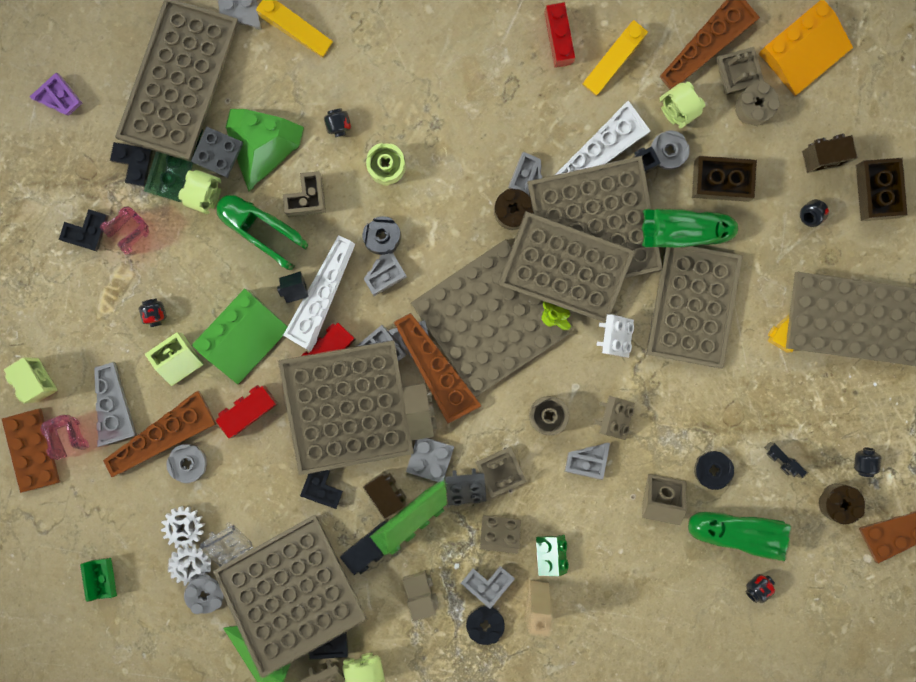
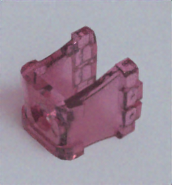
(116, 223)
(55, 448)

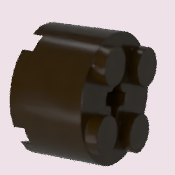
(508, 199)
(852, 506)

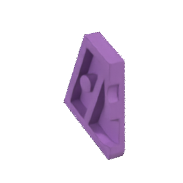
(57, 95)

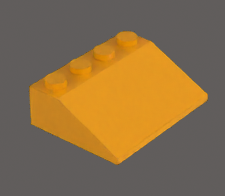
(807, 47)

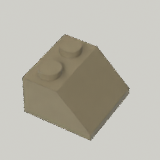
(664, 500)

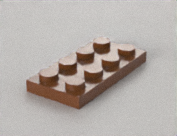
(28, 450)

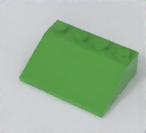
(240, 336)
(411, 518)

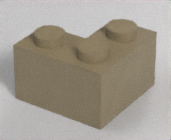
(308, 201)
(419, 411)
(420, 597)

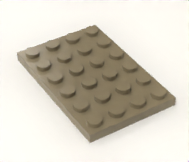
(566, 267)
(694, 305)

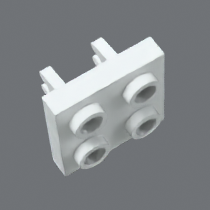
(617, 336)

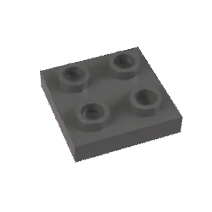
(217, 152)
(465, 488)

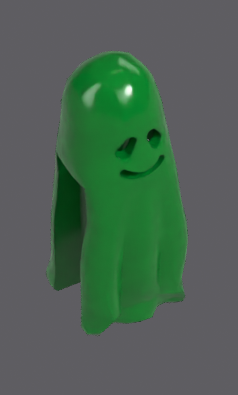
(241, 215)
(686, 228)
(749, 534)

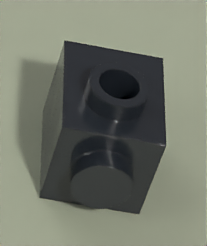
(649, 158)
(292, 287)

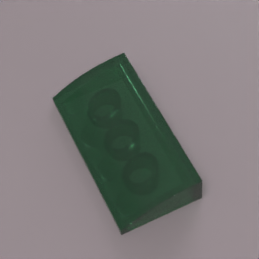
(168, 175)

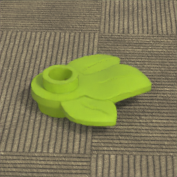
(555, 315)

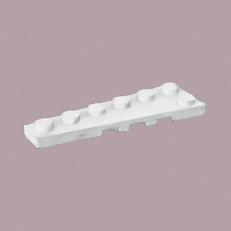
(611, 140)
(313, 309)

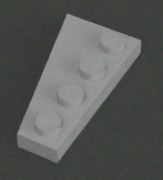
(111, 406)

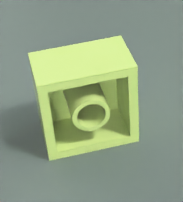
(29, 380)

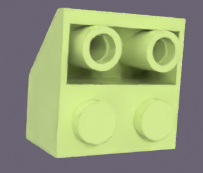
(174, 358)

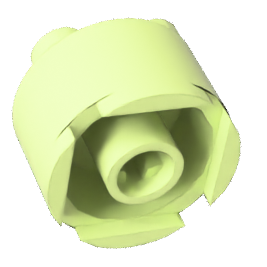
(682, 104)
(387, 153)
(200, 191)
(364, 669)

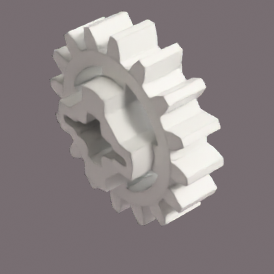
(189, 531)
(181, 560)

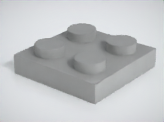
(430, 459)

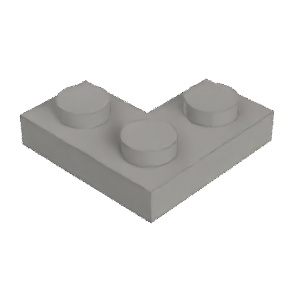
(489, 590)

